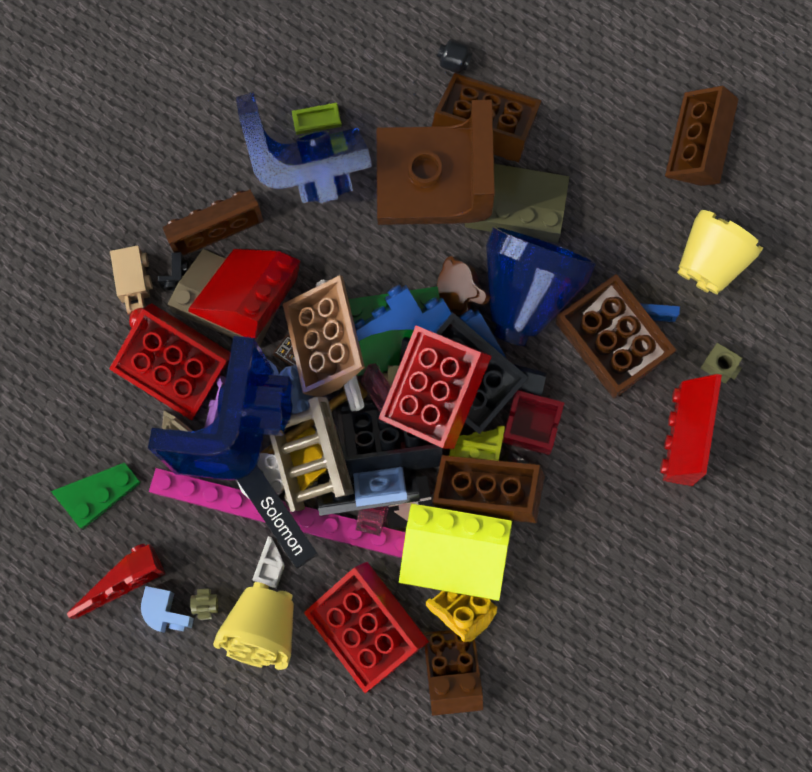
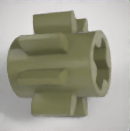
(204, 604)

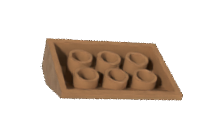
(323, 338)

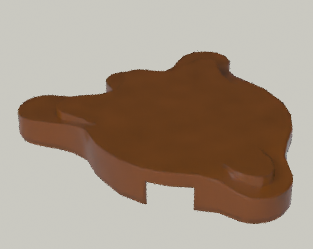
(460, 286)

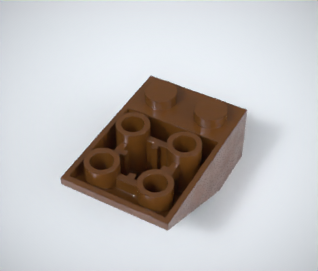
(452, 673)

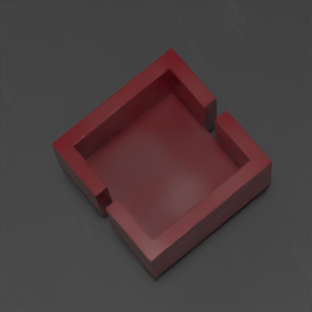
(532, 422)

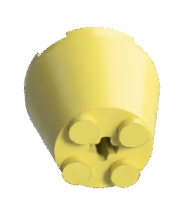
(716, 252)
(259, 628)

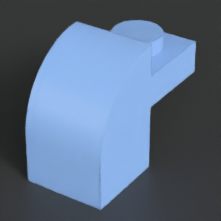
(156, 611)

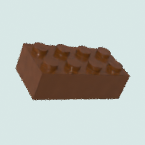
(489, 488)

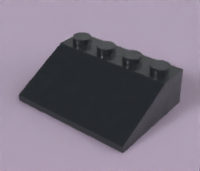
(500, 378)
(377, 445)

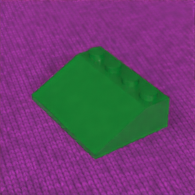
(384, 347)

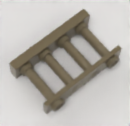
(332, 459)

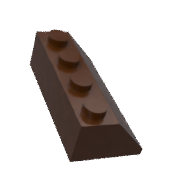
(702, 136)
(213, 223)

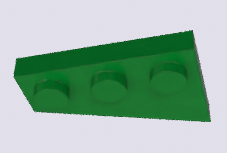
(95, 494)

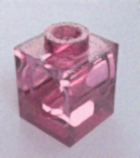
(372, 520)

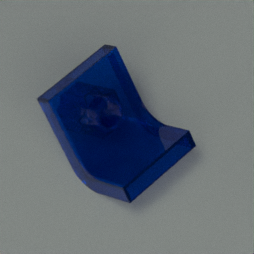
(315, 162)
(249, 406)

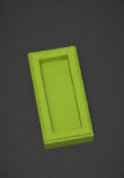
(316, 118)

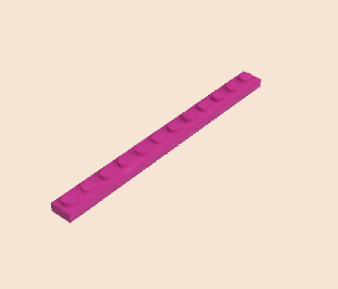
(235, 502)

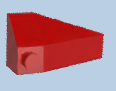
(129, 574)

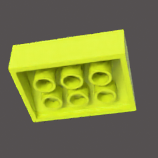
(455, 551)

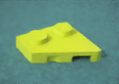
(480, 446)

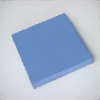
(379, 486)

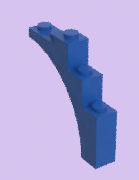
(406, 314)

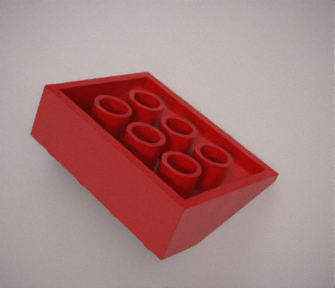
(247, 290)
(170, 361)
(434, 387)
(691, 430)
(365, 626)

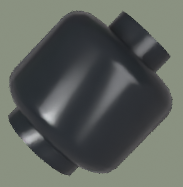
(454, 56)

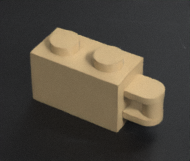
(131, 276)

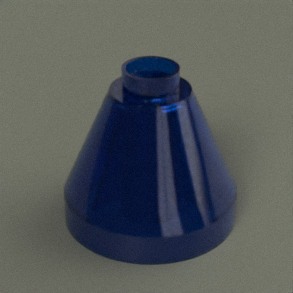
(530, 282)

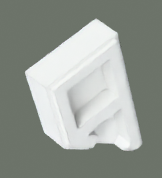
(269, 566)

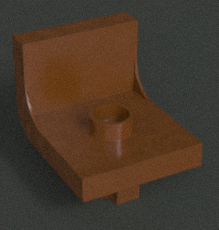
(437, 171)

